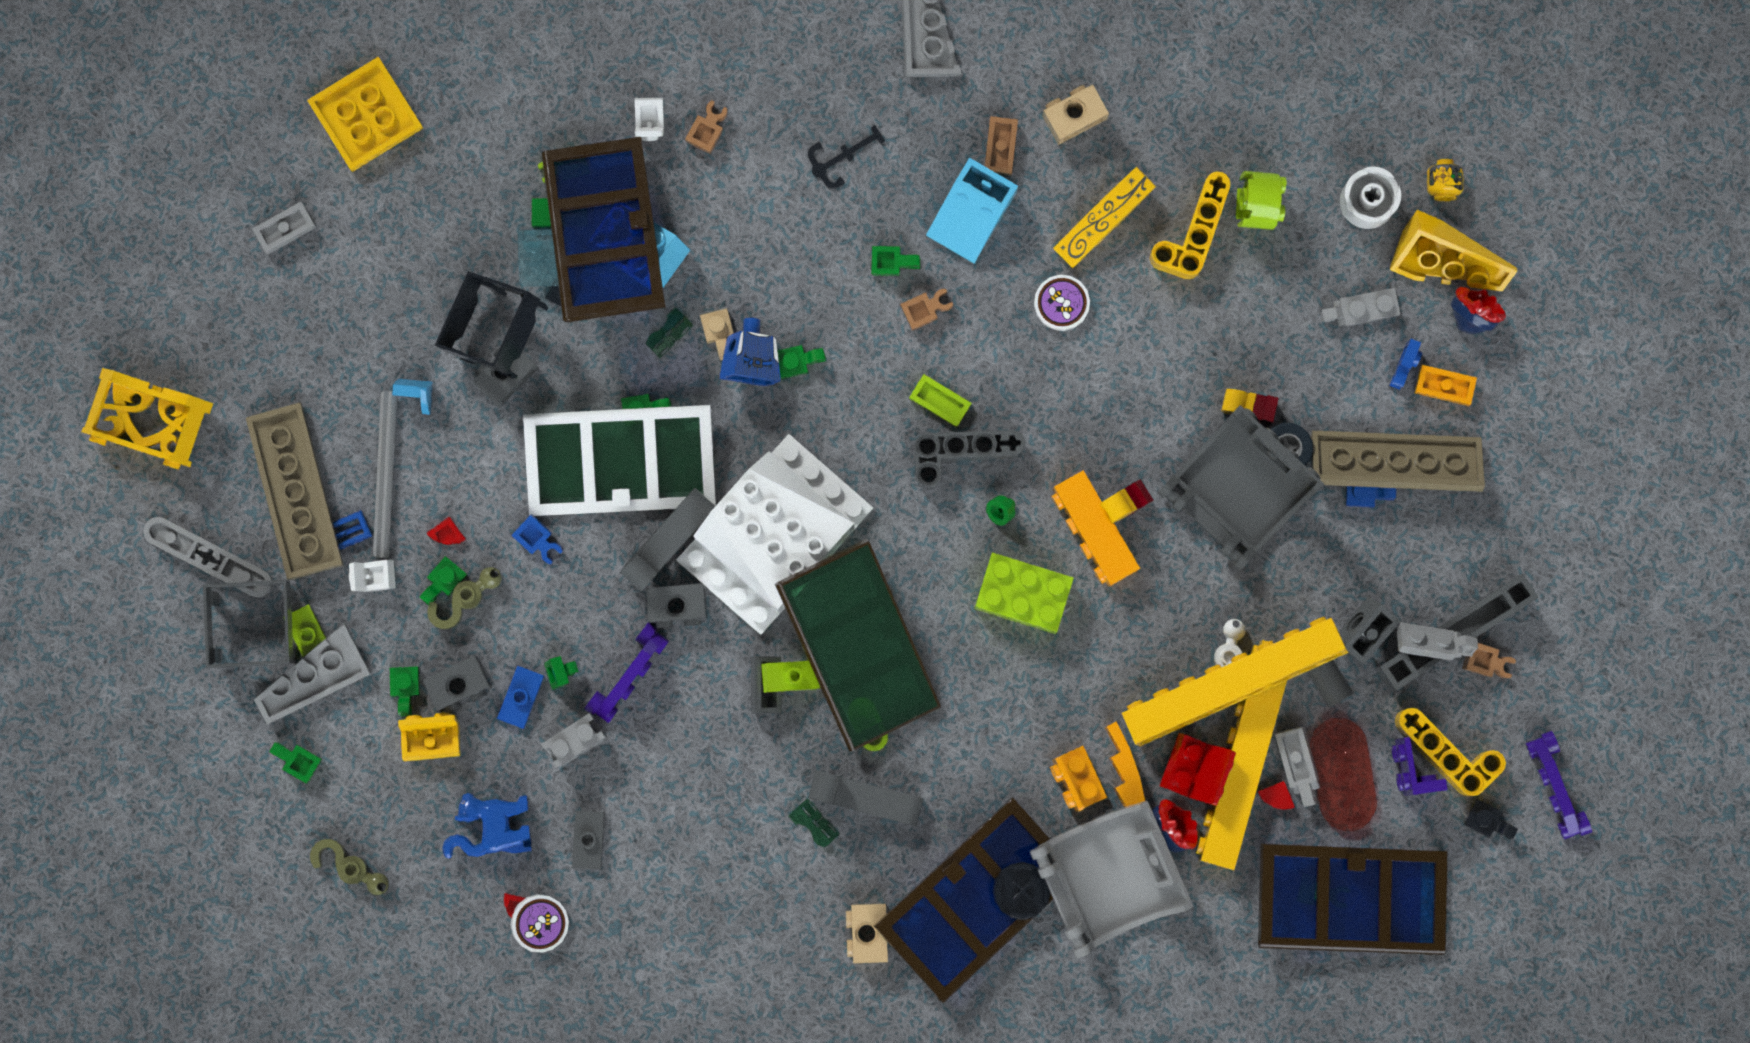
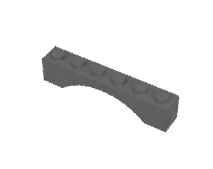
(1470, 622)

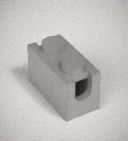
(574, 740)

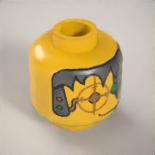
(1445, 180)

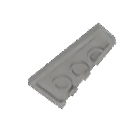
(927, 41)
(319, 673)

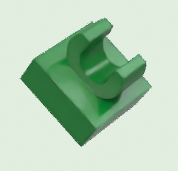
(559, 672)

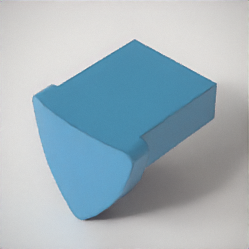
(417, 389)

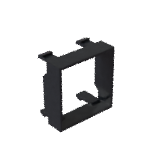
(462, 312)

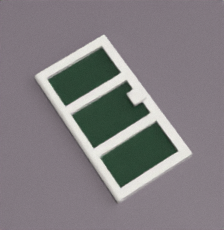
(618, 459)

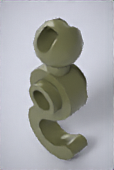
(465, 596)
(350, 868)

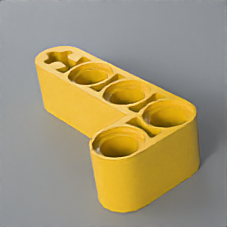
(1197, 225)
(1443, 748)

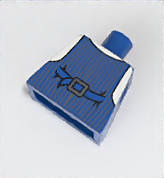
(751, 356)

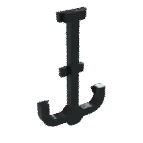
(819, 169)

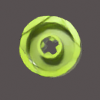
(1260, 200)

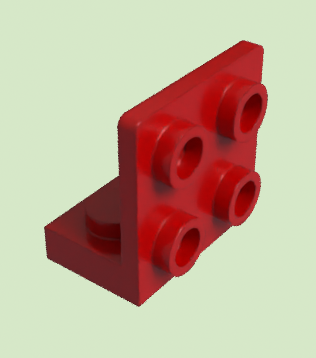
(1197, 769)

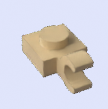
(717, 329)

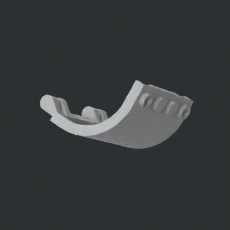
(1111, 876)

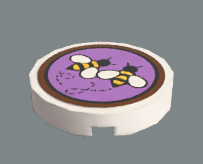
(1061, 302)
(539, 923)

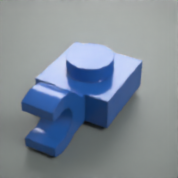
(1366, 496)

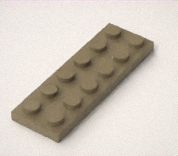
(1398, 460)
(294, 491)

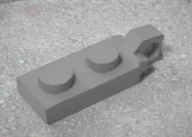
(1363, 308)
(1434, 642)
(1299, 764)

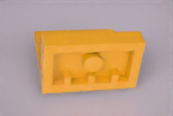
(1078, 778)

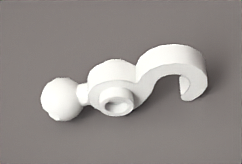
(1229, 650)

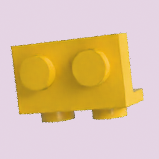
(429, 737)

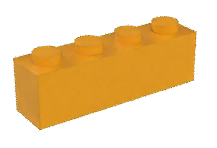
(1097, 532)

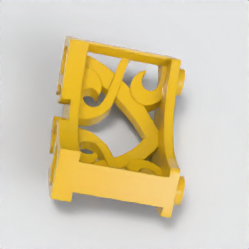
(188, 411)

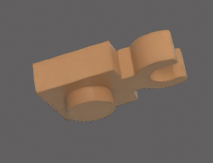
(705, 131)
(922, 311)
(1486, 661)

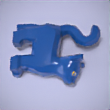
(496, 827)

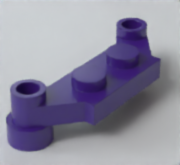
(651, 643)
(1572, 823)

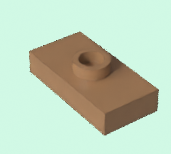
(1001, 145)

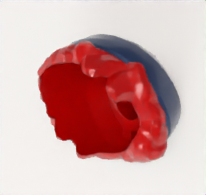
(1476, 311)
(1176, 826)

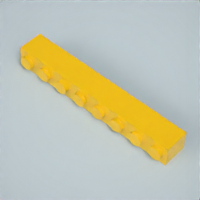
(1234, 682)
(1251, 742)

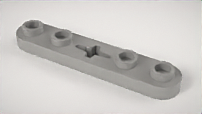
(185, 544)

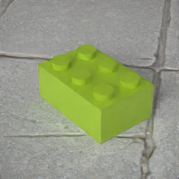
(1024, 593)

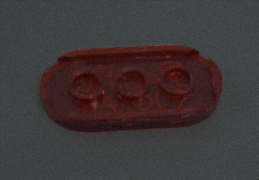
(1344, 774)

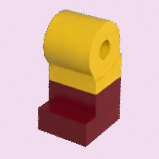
(1262, 406)
(1127, 501)

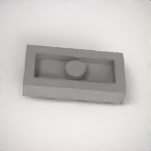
(284, 228)

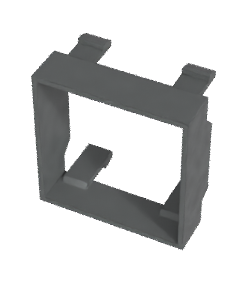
(210, 599)

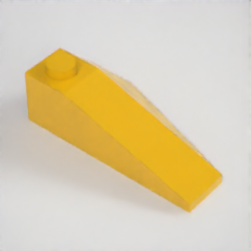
(1439, 250)

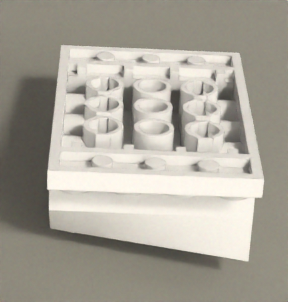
(769, 527)

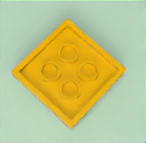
(365, 114)

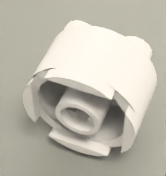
(1384, 192)

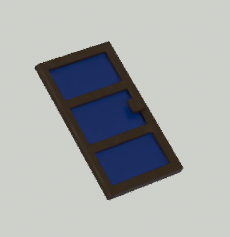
(602, 229)
(1352, 899)
(950, 918)

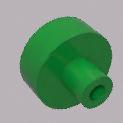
(1001, 510)

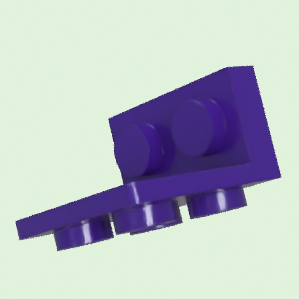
(1407, 778)

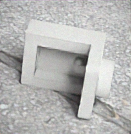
(649, 118)
(372, 576)

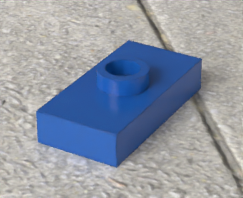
(520, 697)

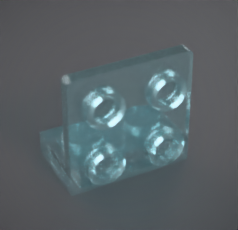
(536, 258)

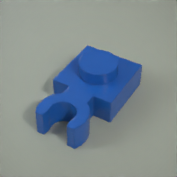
(1409, 358)
(534, 536)

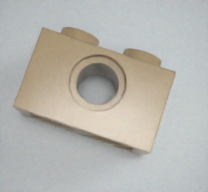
(1065, 127)
(862, 951)

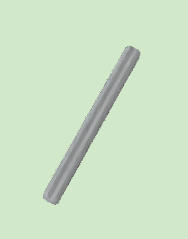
(384, 475)

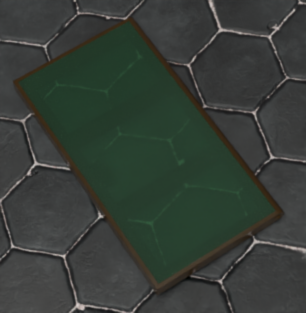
(858, 645)

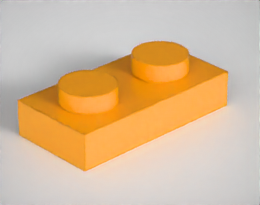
(1445, 385)

